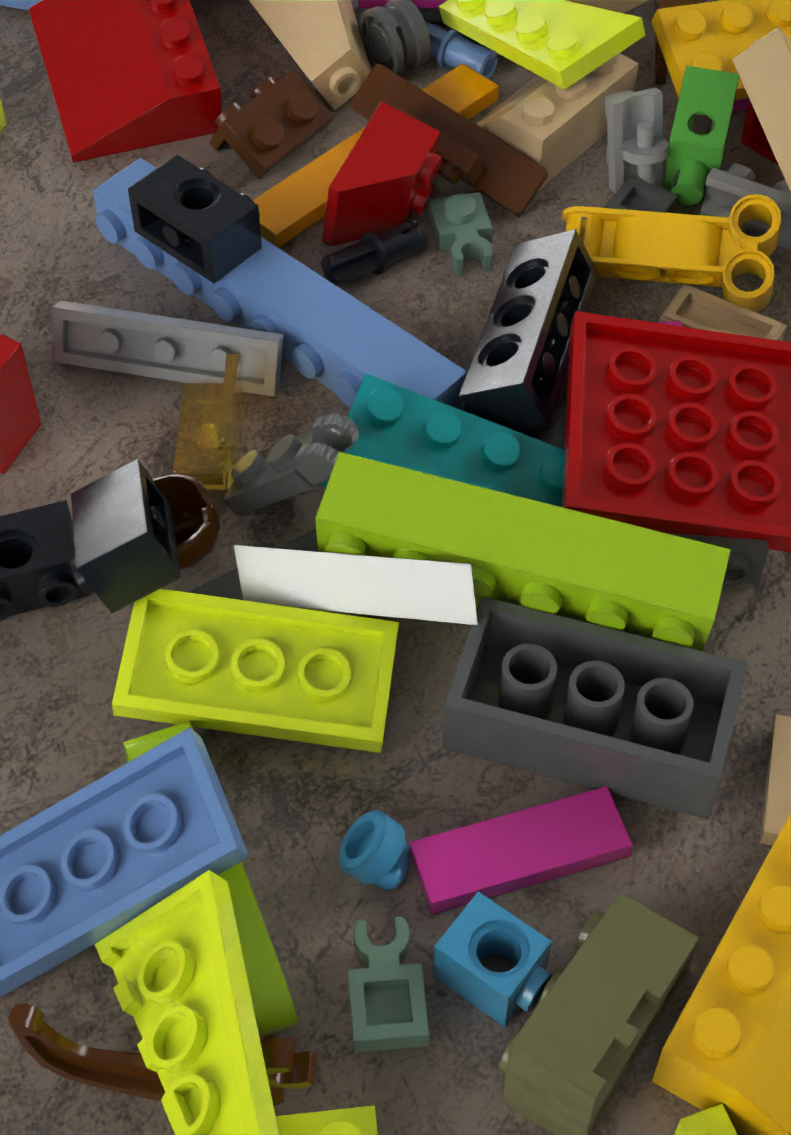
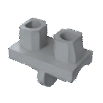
(635, 137)
(738, 181)

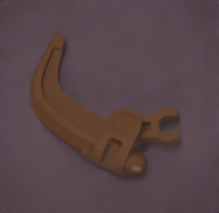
(127, 1070)

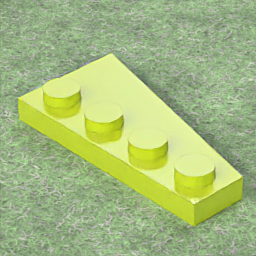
(194, 1008)

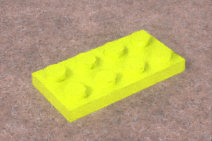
(257, 669)

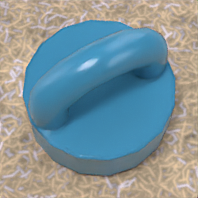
(375, 851)

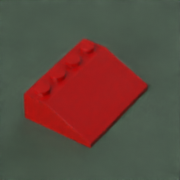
(126, 73)

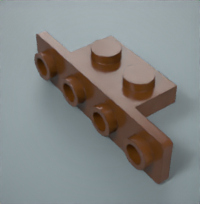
(465, 148)

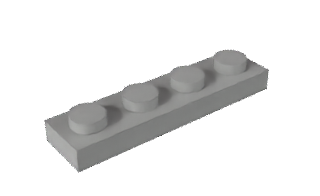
(164, 346)

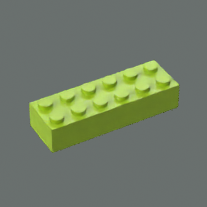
(527, 550)

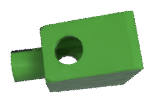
(696, 153)

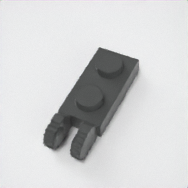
(290, 465)

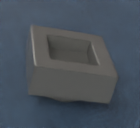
(643, 196)

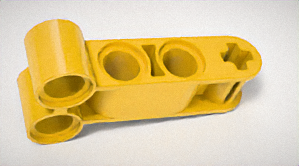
(683, 246)

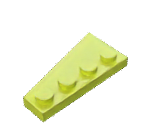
(546, 36)

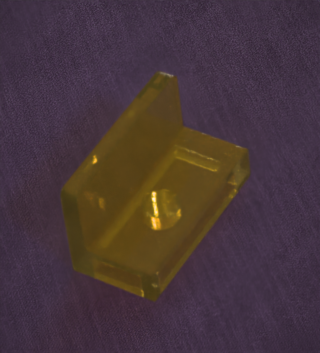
(211, 428)

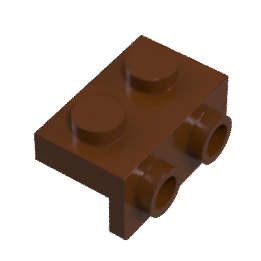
(273, 123)

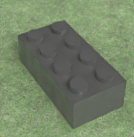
(594, 706)

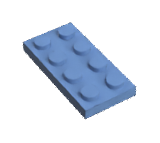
(110, 855)

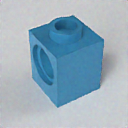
(486, 931)

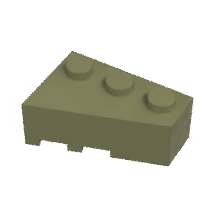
(595, 1017)

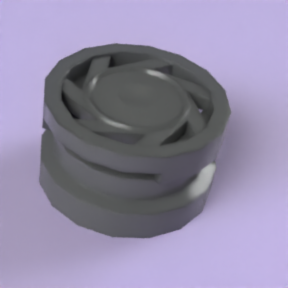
(395, 36)

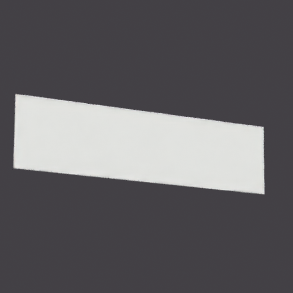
(358, 584)

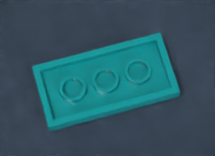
(451, 443)

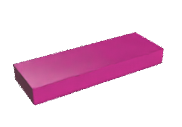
(520, 849)

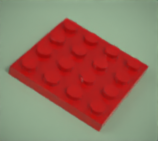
(679, 429)

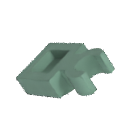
(463, 227)
(387, 996)

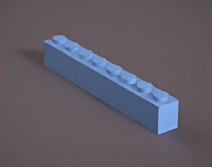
(323, 327)

